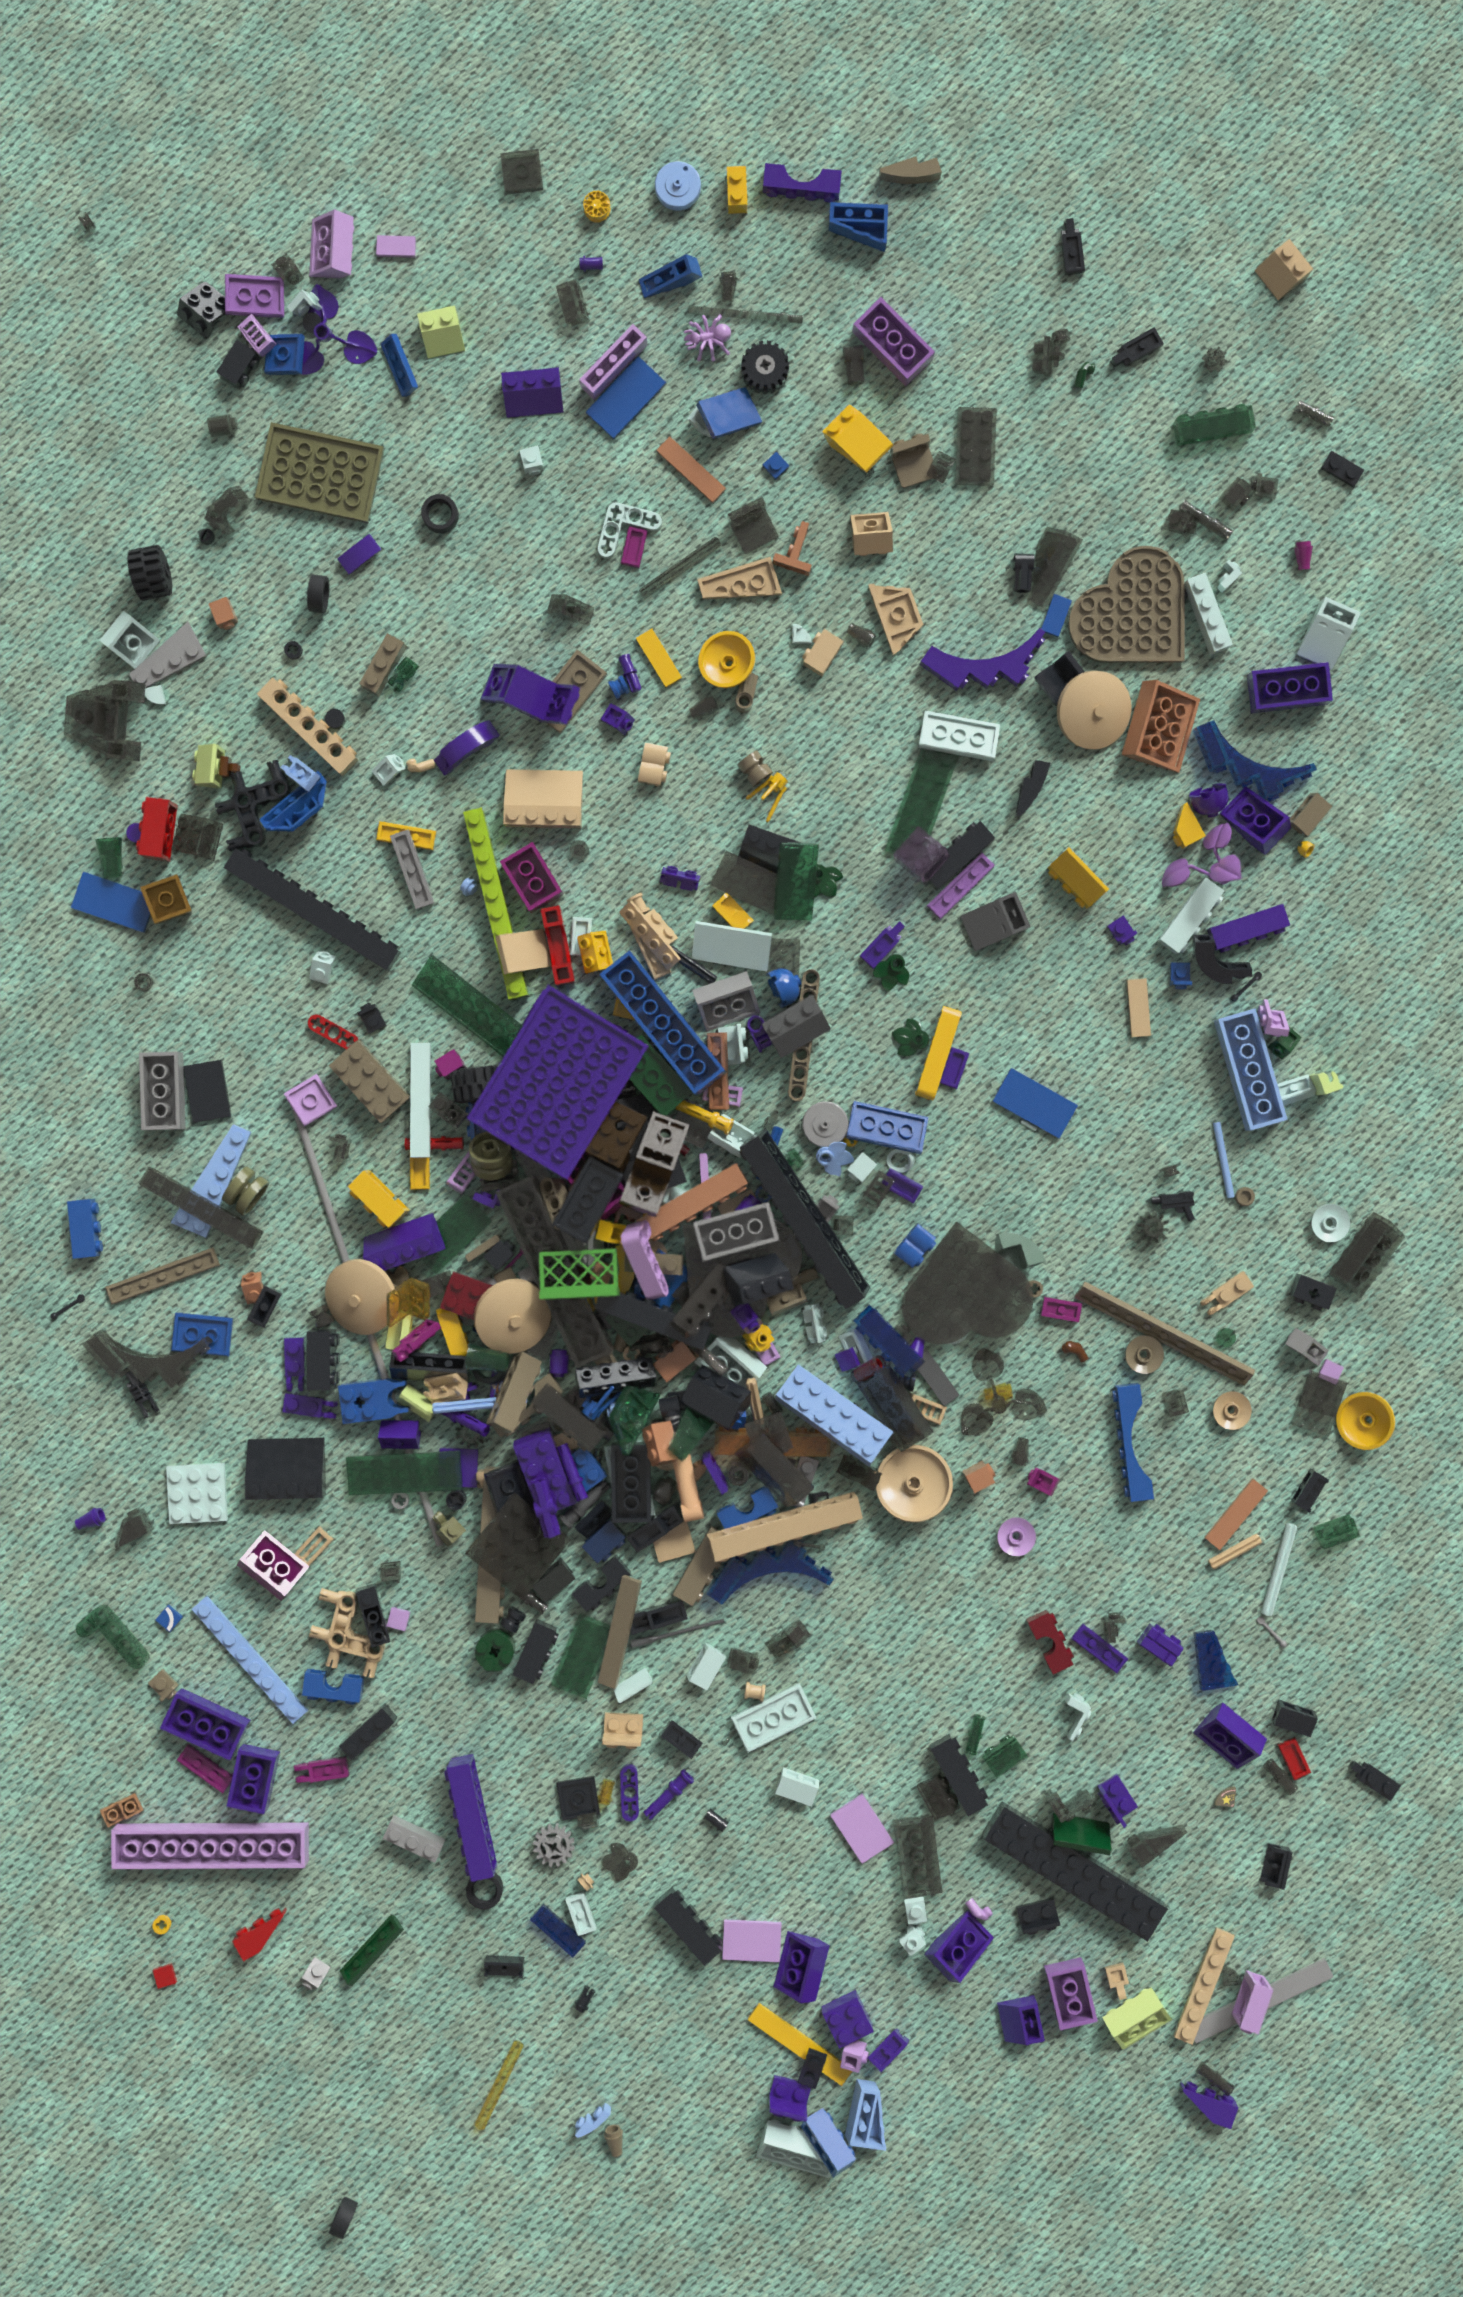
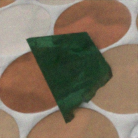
(631, 1415)

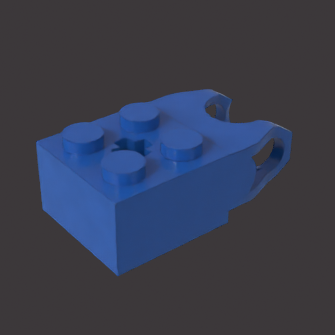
(377, 1399)

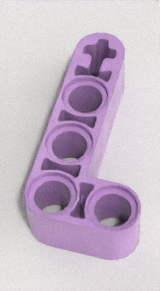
(643, 1260)

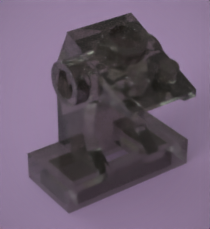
(217, 512)

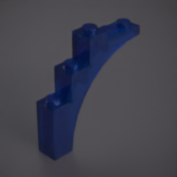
(1268, 780)
(790, 1559)

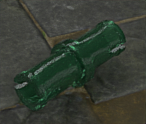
(975, 1734)

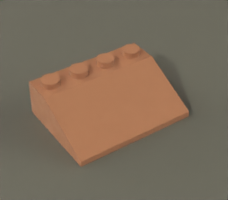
(1160, 725)

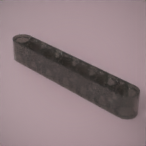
(201, 1207)

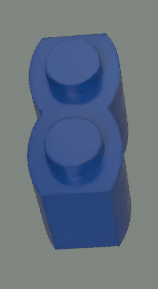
(915, 1245)

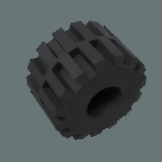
(149, 572)
(470, 1083)

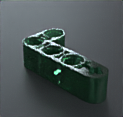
(115, 1639)

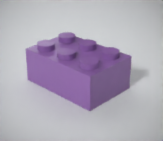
(1070, 1993)

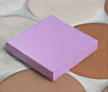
(310, 1100)

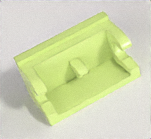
(1323, 1085)

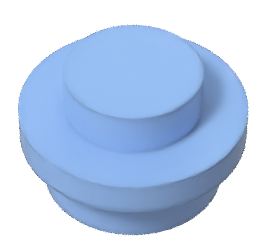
(469, 886)

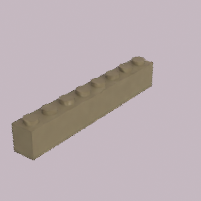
(488, 1588)

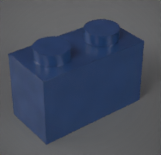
(604, 1541)

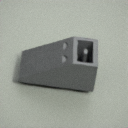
(995, 921)

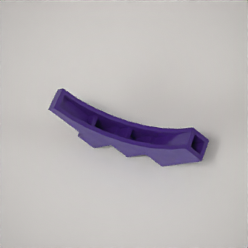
(984, 671)

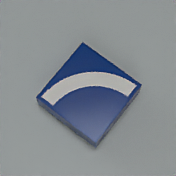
(169, 1618)

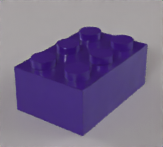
(253, 1779)

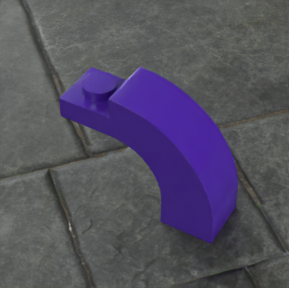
(464, 745)

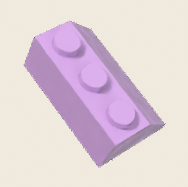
(331, 245)

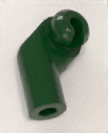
(1085, 369)

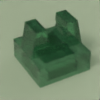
(795, 1158)

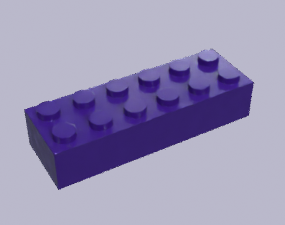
(471, 1818)

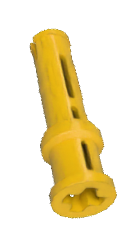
(713, 1119)

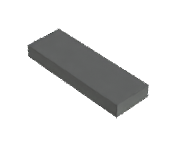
(937, 1379)

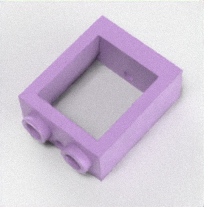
(1252, 2002)

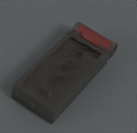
(891, 1402)

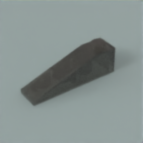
(1051, 562)

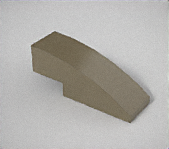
(911, 171)

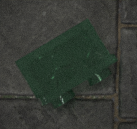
(1004, 1756)

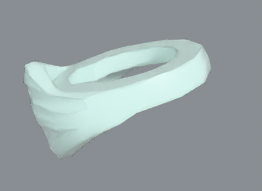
(911, 1159)

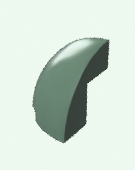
(1018, 1250)

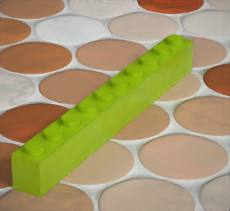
(493, 892)

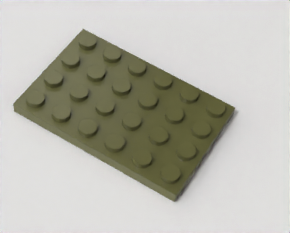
(319, 472)

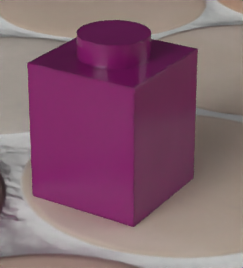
(448, 1063)

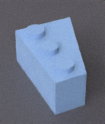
(865, 2117)

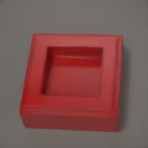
(164, 1976)

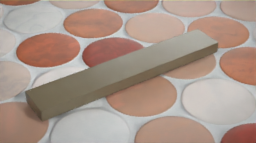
(162, 1275)
(619, 1631)

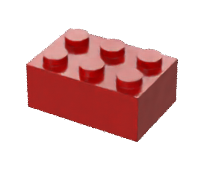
(157, 829)

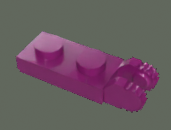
(323, 1770)

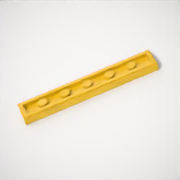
(796, 2041)

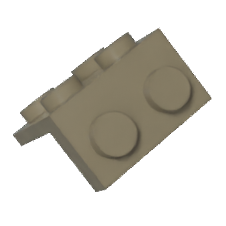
(912, 460)

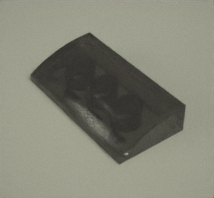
(917, 1856)

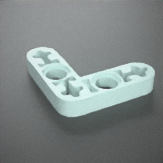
(625, 511)

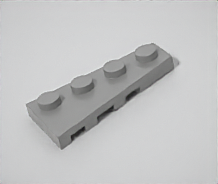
(171, 657)

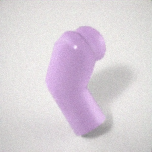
(977, 1912)

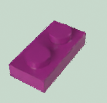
(1061, 1309)

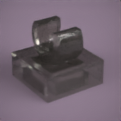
(390, 1571)

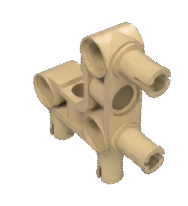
(341, 1624)

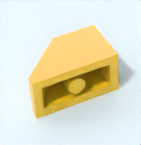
(1187, 828)

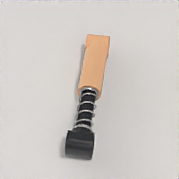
(684, 1472)

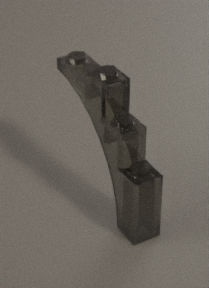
(119, 1360)

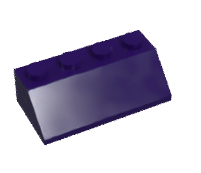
(403, 1242)

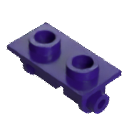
(672, 876)

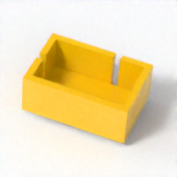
(377, 1199)

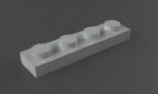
(412, 869)

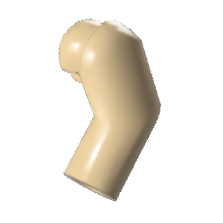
(420, 767)

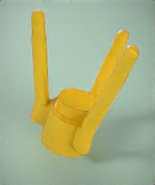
(776, 784)

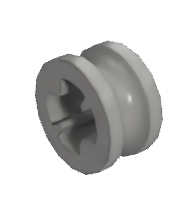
(396, 1504)

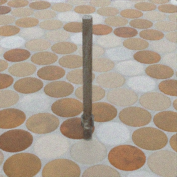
(782, 317)

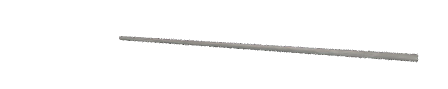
(344, 1256)

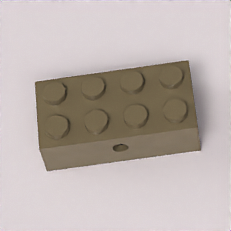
(369, 1081)

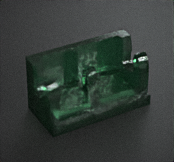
(1336, 1531)

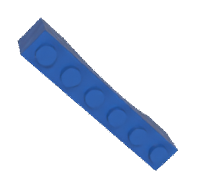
(1128, 1403)

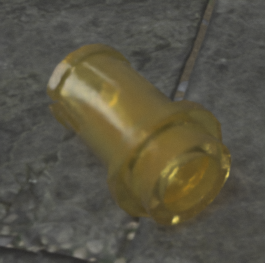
(606, 1792)

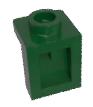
(1284, 1045)

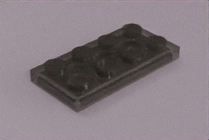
(975, 446)

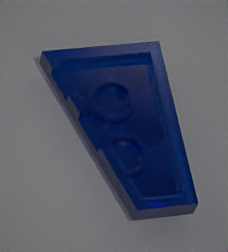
(1211, 1663)

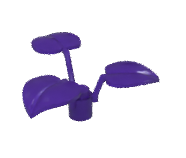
(357, 342)

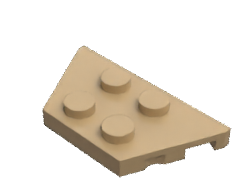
(897, 614)

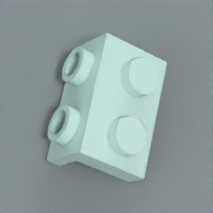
(733, 1140)

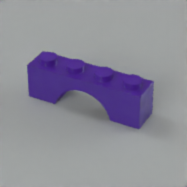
(824, 186)

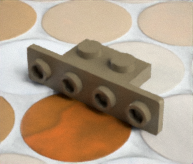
(792, 1298)

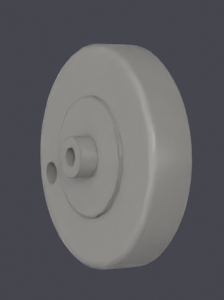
(825, 1124)

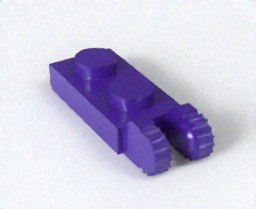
(294, 1361)
(307, 1405)

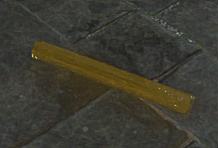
(499, 2085)

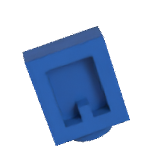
(1180, 975)

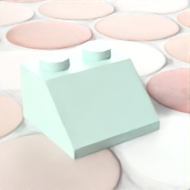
(129, 640)

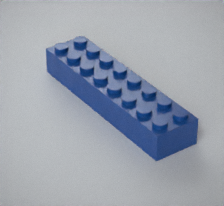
(663, 1023)

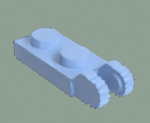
(301, 773)

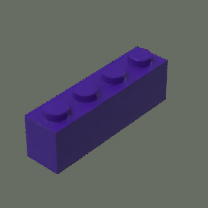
(1249, 927)

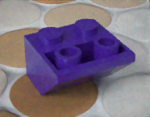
(1021, 2021)

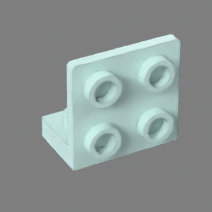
(735, 1037)

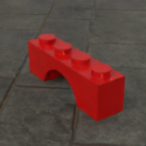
(558, 945)

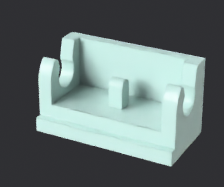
(705, 1666)
(797, 1787)

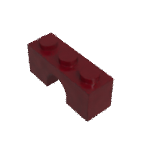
(1058, 1656)

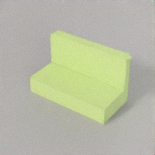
(398, 1332)
(417, 1401)

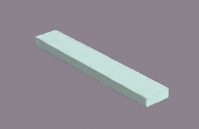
(420, 1100)

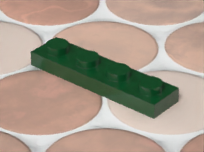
(371, 1950)

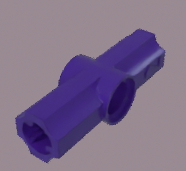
(545, 1507)

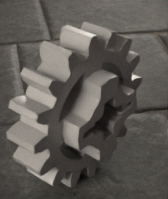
(547, 1840)

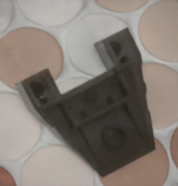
(100, 718)

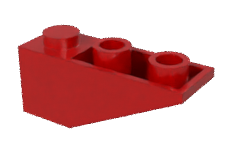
(252, 1940)

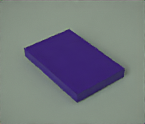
(715, 1471)

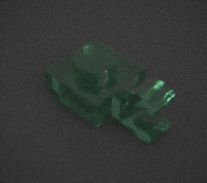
(404, 671)

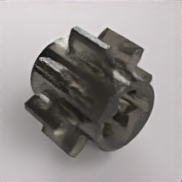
(1217, 355)

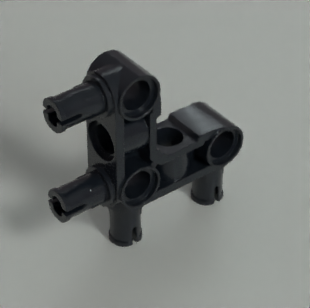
(257, 796)

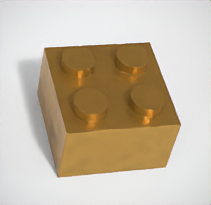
(166, 899)

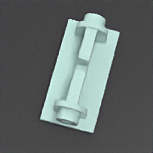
(817, 1331)

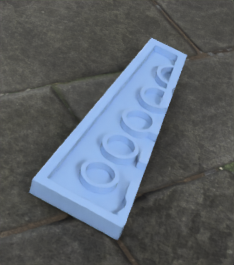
(215, 1178)

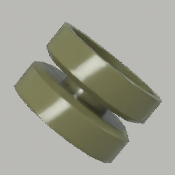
(490, 1156)
(245, 1190)

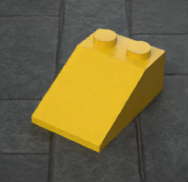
(857, 438)

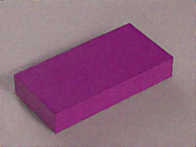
(634, 547)

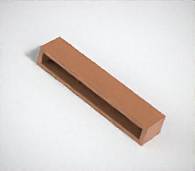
(696, 1199)

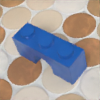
(763, 1505)
(316, 1687)

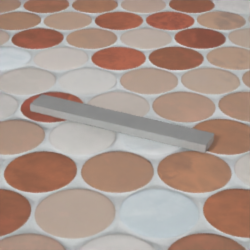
(1282, 1990)

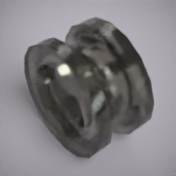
(87, 222)
(1060, 336)
(138, 984)
(1170, 1170)

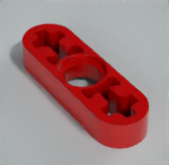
(343, 1044)

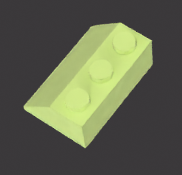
(1136, 2018)

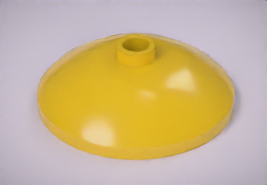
(723, 648)
(1353, 1424)

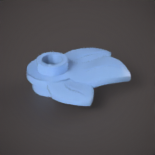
(836, 1158)

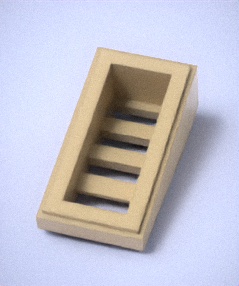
(926, 1403)

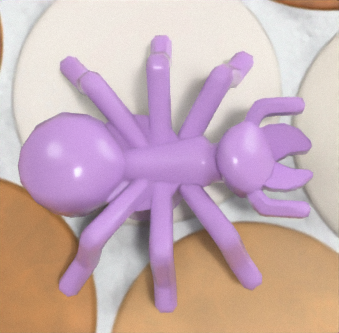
(712, 336)

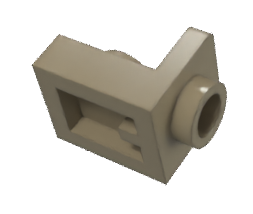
(164, 1685)

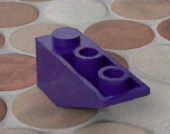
(1219, 2110)

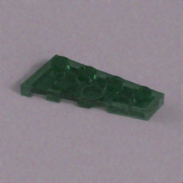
(688, 1433)

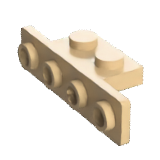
(653, 932)

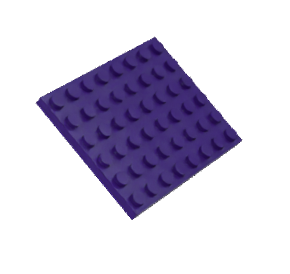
(557, 1082)

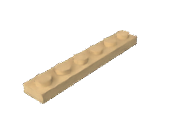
(1203, 1986)

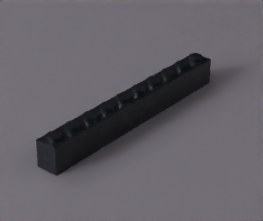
(308, 907)

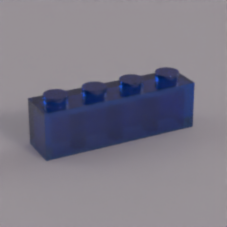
(889, 1341)

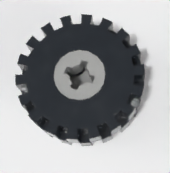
(761, 376)

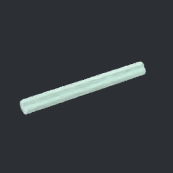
(1279, 1569)

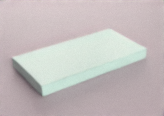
(959, 736)
(731, 946)
(773, 1717)

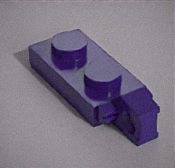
(882, 945)

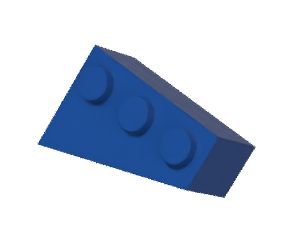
(860, 223)

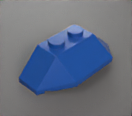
(295, 808)

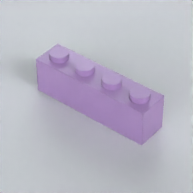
(613, 362)

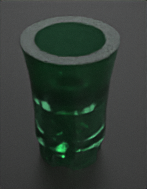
(110, 856)
(486, 1359)

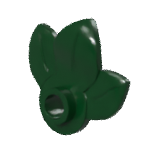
(826, 882)
(892, 975)
(907, 1038)

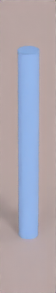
(1223, 1160)

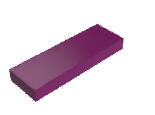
(205, 1768)

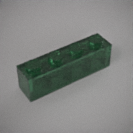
(1214, 425)

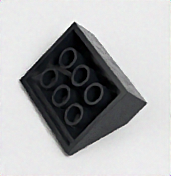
(285, 1468)

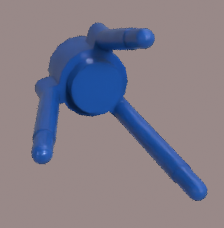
(594, 1409)

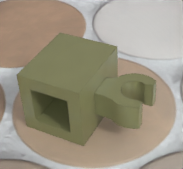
(449, 1530)

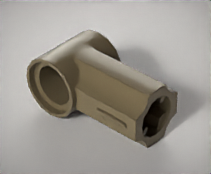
(746, 691)

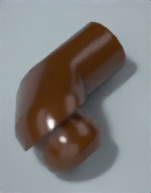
(1075, 1348)

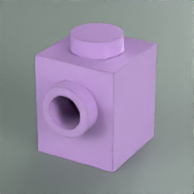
(854, 2056)

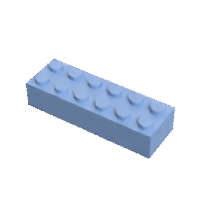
(1250, 1070)
(833, 1415)

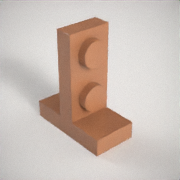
(792, 562)

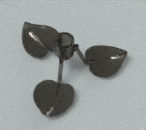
(976, 1418)

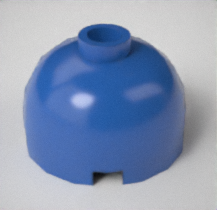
(784, 986)

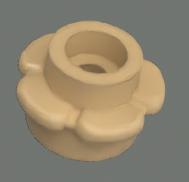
(586, 1881)

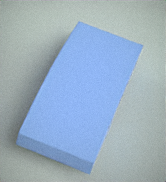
(588, 2123)

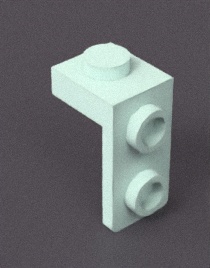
(1078, 1703)

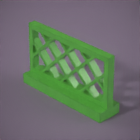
(574, 1291)

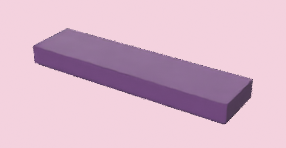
(960, 885)

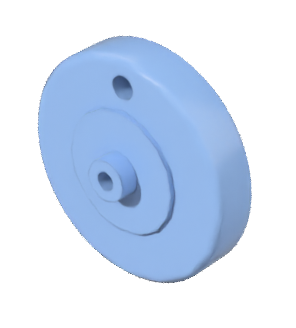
(677, 186)

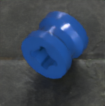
(619, 687)

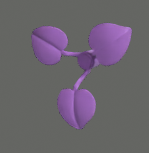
(1222, 872)

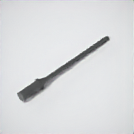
(650, 1639)

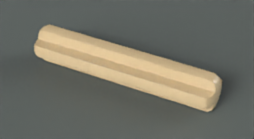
(755, 1403)
(1235, 1551)

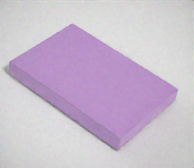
(862, 1828)
(751, 1940)

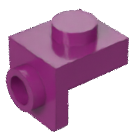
(1043, 1481)

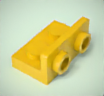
(595, 951)

